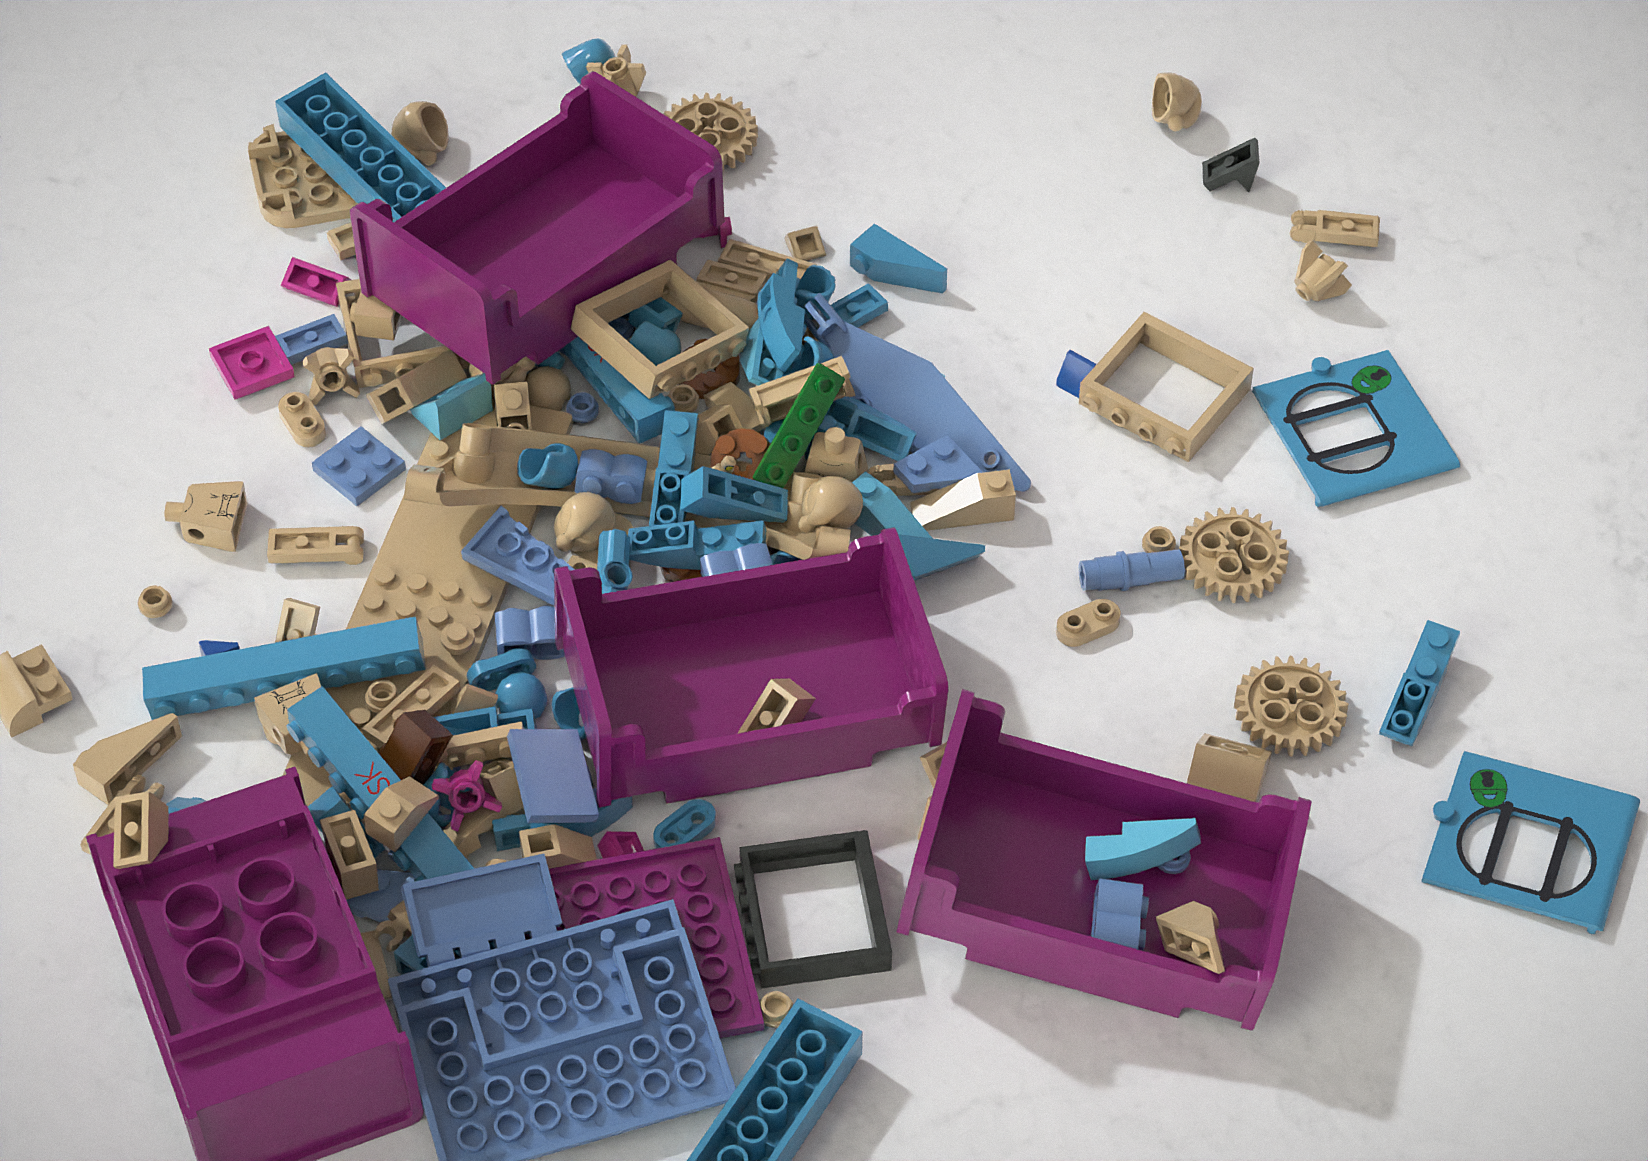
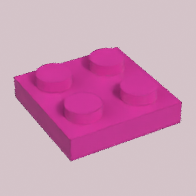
(251, 362)

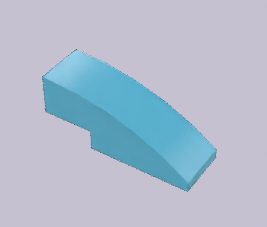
(1139, 847)

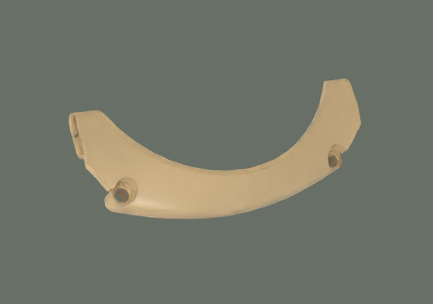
(489, 475)

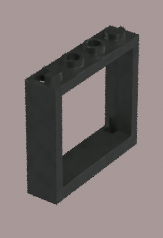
(808, 853)

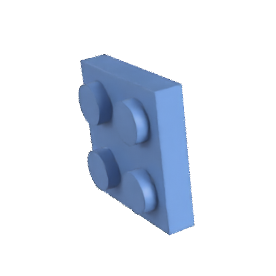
(358, 466)

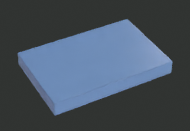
(552, 776)

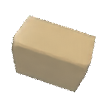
(805, 244)
(472, 699)

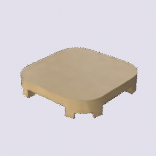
(292, 185)

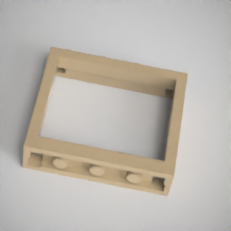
(594, 314)
(1184, 350)
(386, 368)

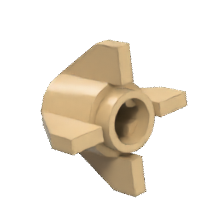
(621, 71)
(1320, 276)
(330, 372)

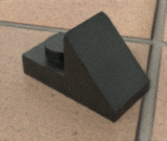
(1234, 164)

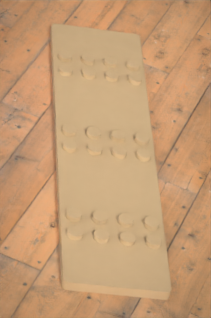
(426, 577)

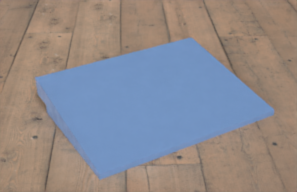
(562, 1038)

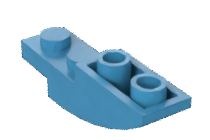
(780, 316)
(674, 464)
(683, 545)
(1420, 683)
(507, 829)

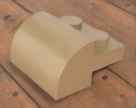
(29, 689)

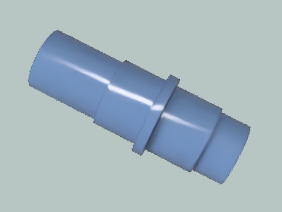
(1130, 570)

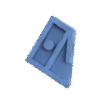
(935, 466)

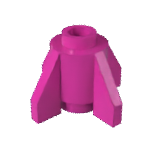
(466, 801)

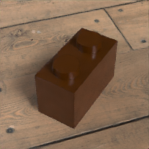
(415, 745)

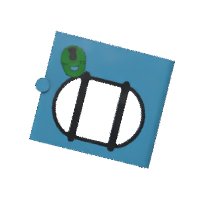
(1379, 385)
(1592, 812)

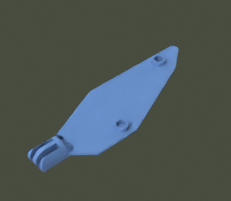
(910, 392)

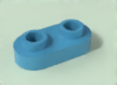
(490, 672)
(680, 824)

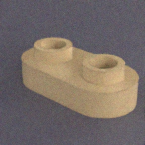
(297, 414)
(1090, 622)

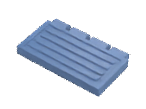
(481, 907)

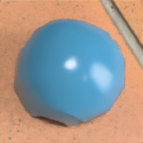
(521, 692)

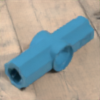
(614, 560)

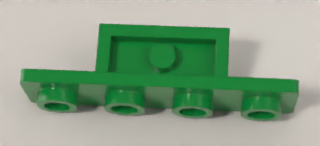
(799, 426)

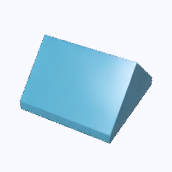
(455, 406)

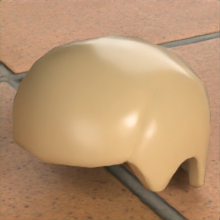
(548, 388)

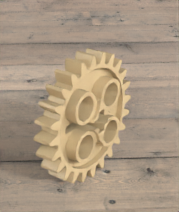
(720, 124)
(1233, 554)
(1291, 706)

